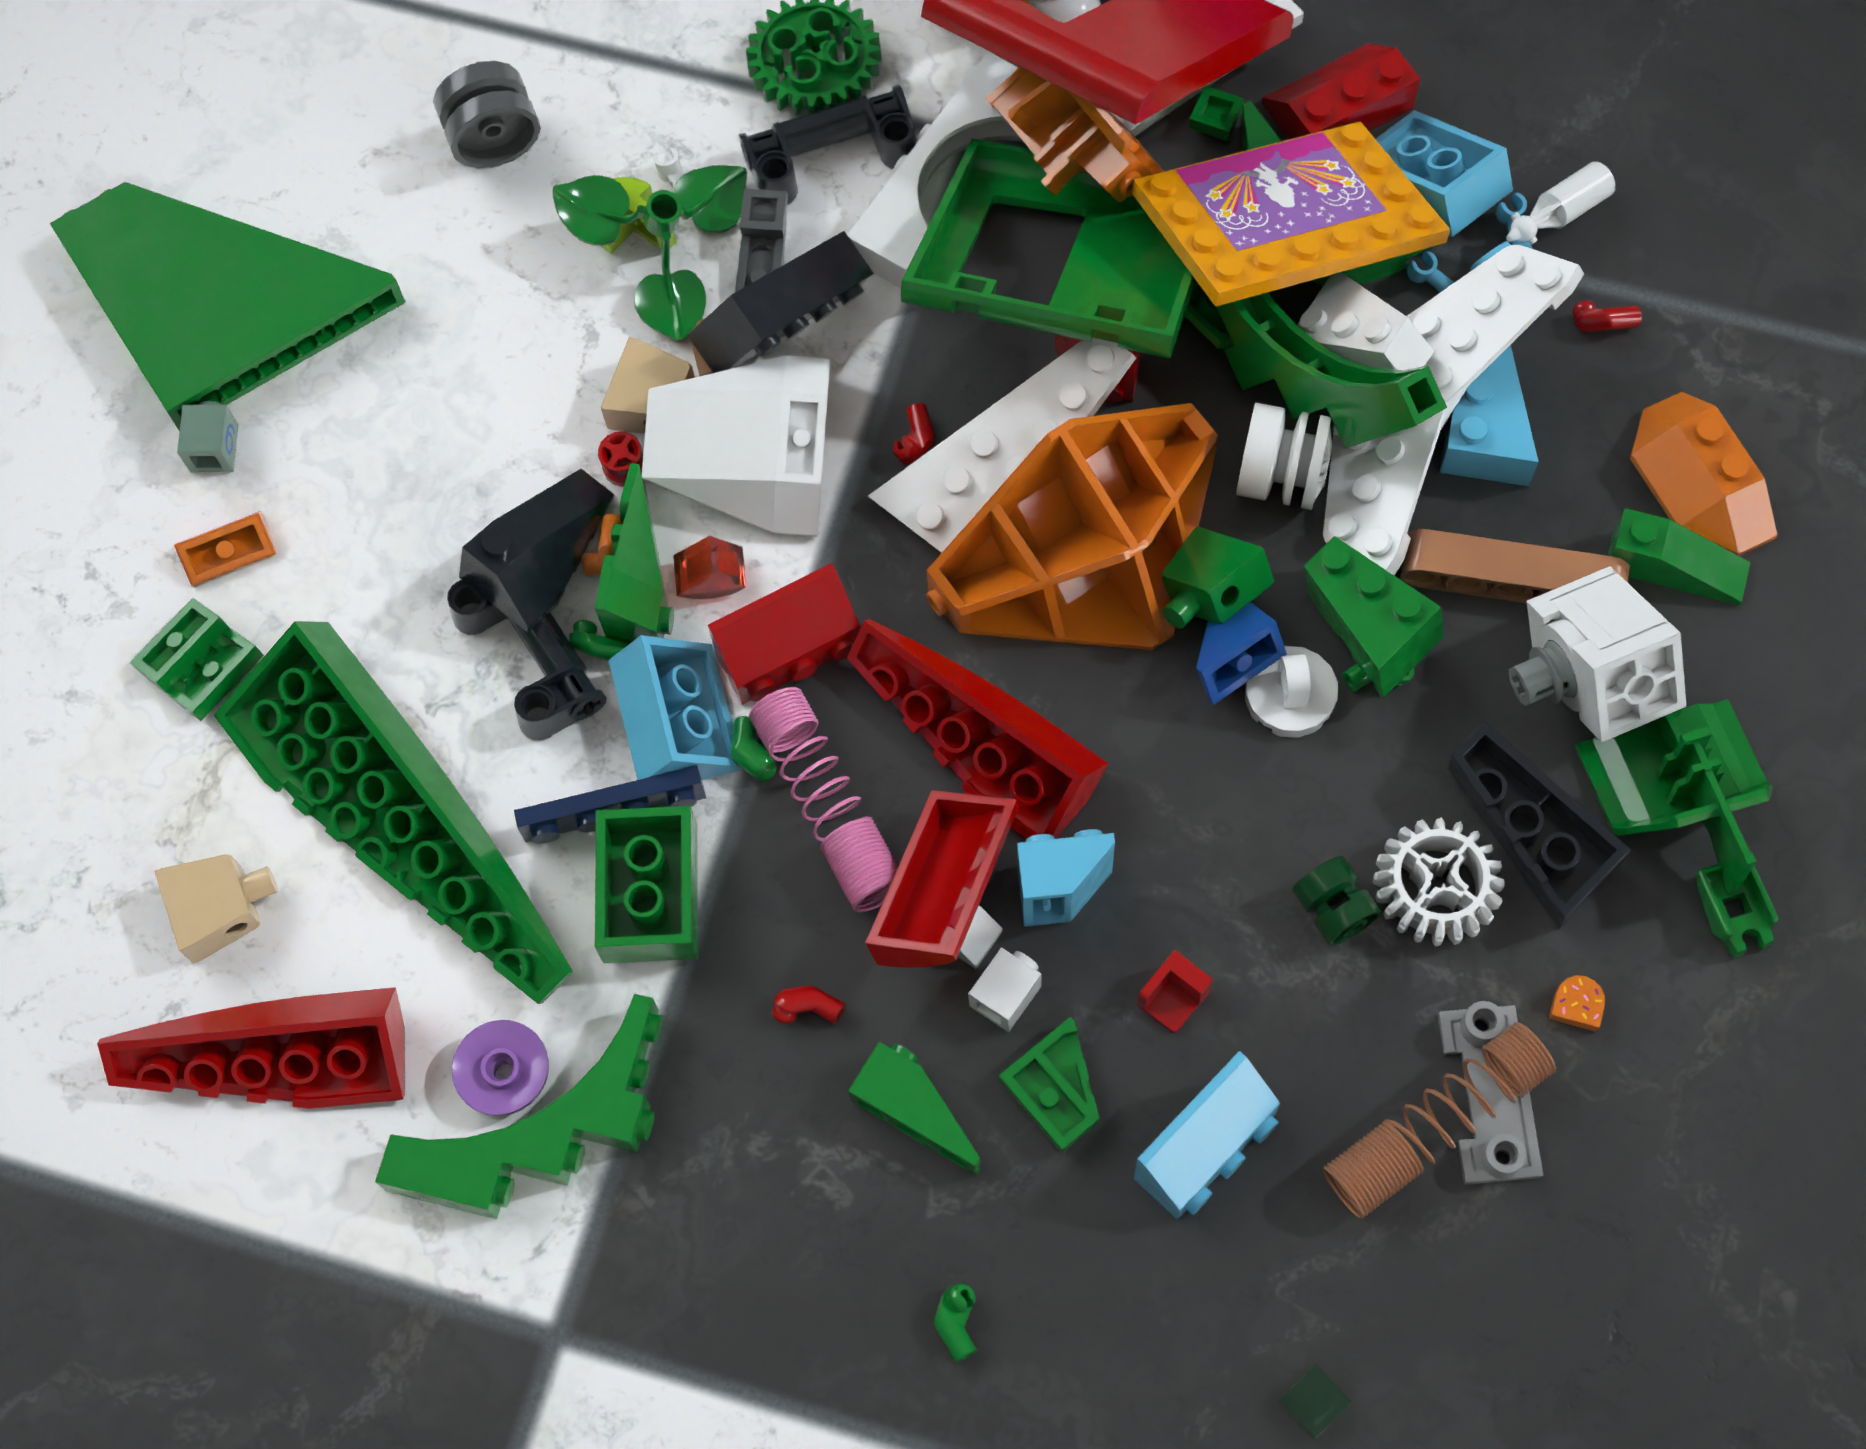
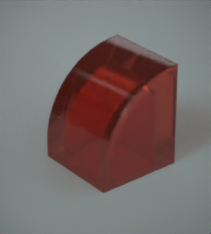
(709, 569)

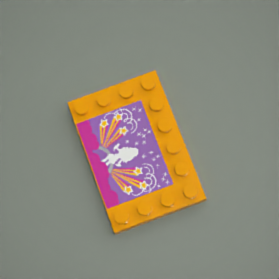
(1289, 212)

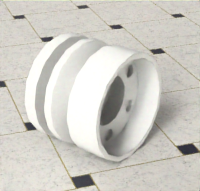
(1284, 456)

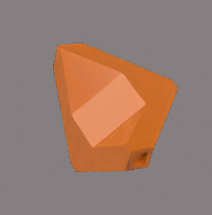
(1082, 533)

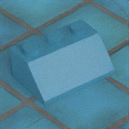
(673, 707)
(1208, 1138)

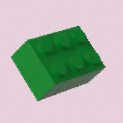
(646, 884)

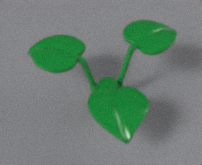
(597, 206)

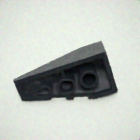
(533, 550)

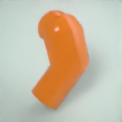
(593, 561)

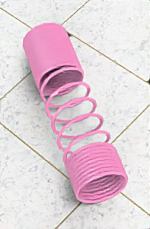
(852, 850)

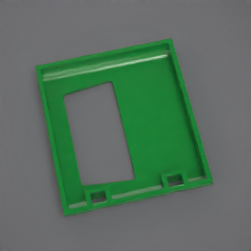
(1117, 281)

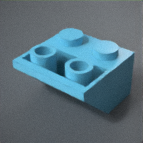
(1061, 874)

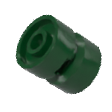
(1328, 886)

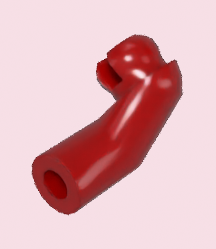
(1603, 319)
(920, 437)
(805, 999)

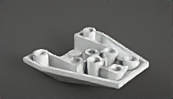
(744, 441)

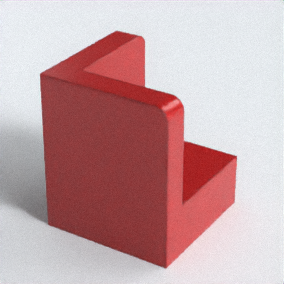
(1174, 992)

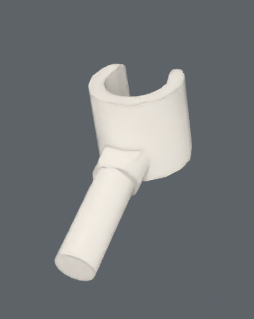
(671, 170)

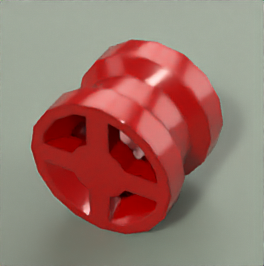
(618, 448)

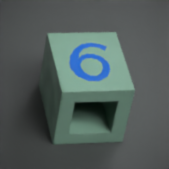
(207, 437)

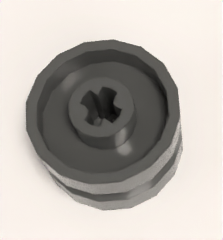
(486, 114)

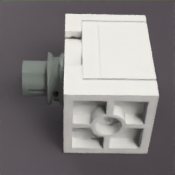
(1602, 655)

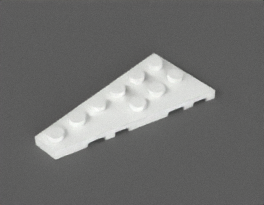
(962, 472)

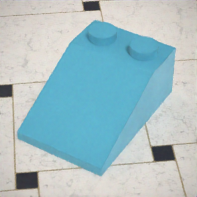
(1449, 167)

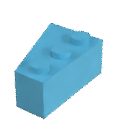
(1490, 429)

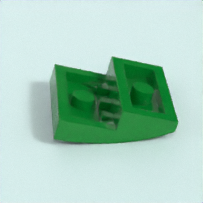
(196, 659)

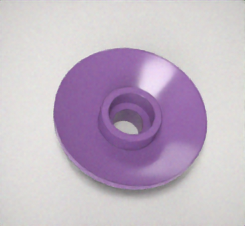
(488, 1049)

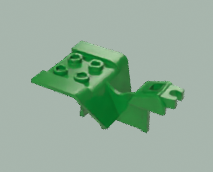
(1687, 772)

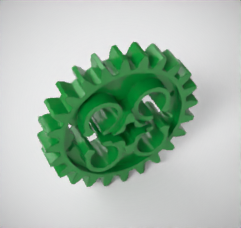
(813, 55)

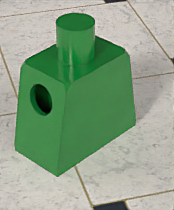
(1213, 577)

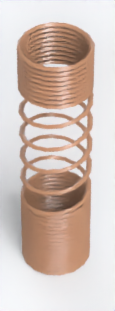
(1386, 1161)

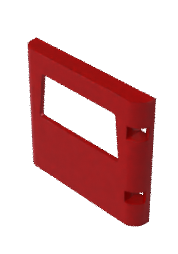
(1124, 52)

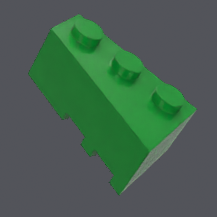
(1373, 612)

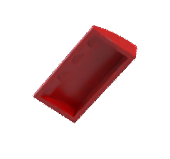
(940, 880)

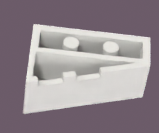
(1363, 327)

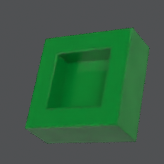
(1216, 113)

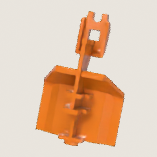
(1071, 135)

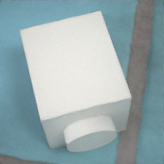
(1006, 988)

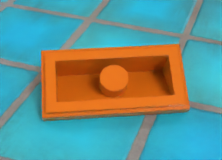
(225, 548)

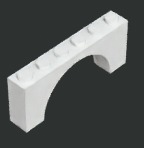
(893, 221)

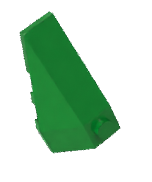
(631, 581)

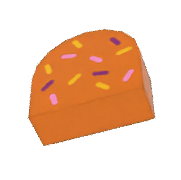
(1578, 1003)

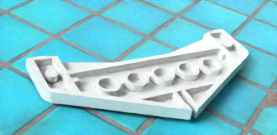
(1468, 327)

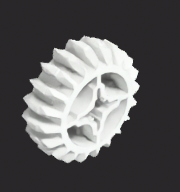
(1452, 895)

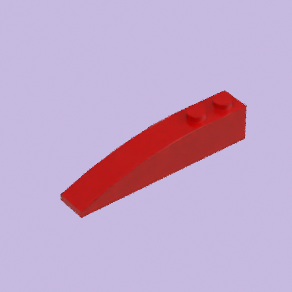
(981, 731)
(288, 1049)

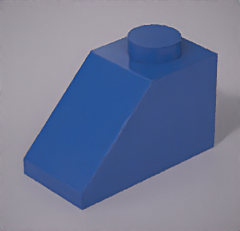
(1237, 651)

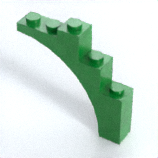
(1358, 397)
(600, 1108)

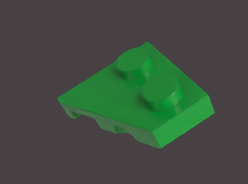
(1055, 1087)

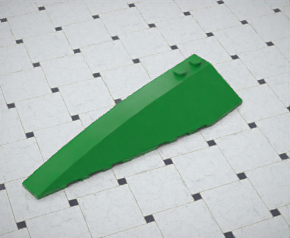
(354, 764)

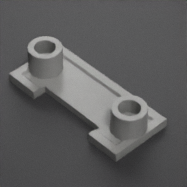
(1514, 1125)

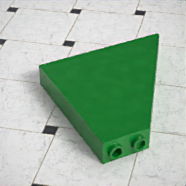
(211, 298)

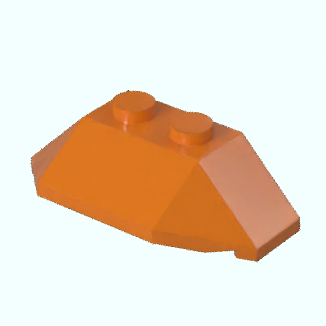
(1703, 473)

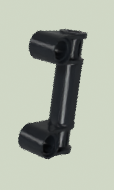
(882, 116)
(563, 690)

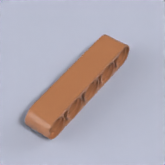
(1495, 566)

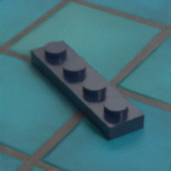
(548, 820)

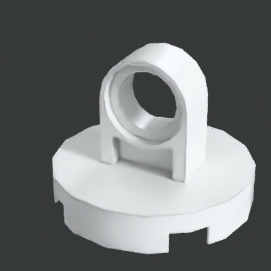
(1293, 693)

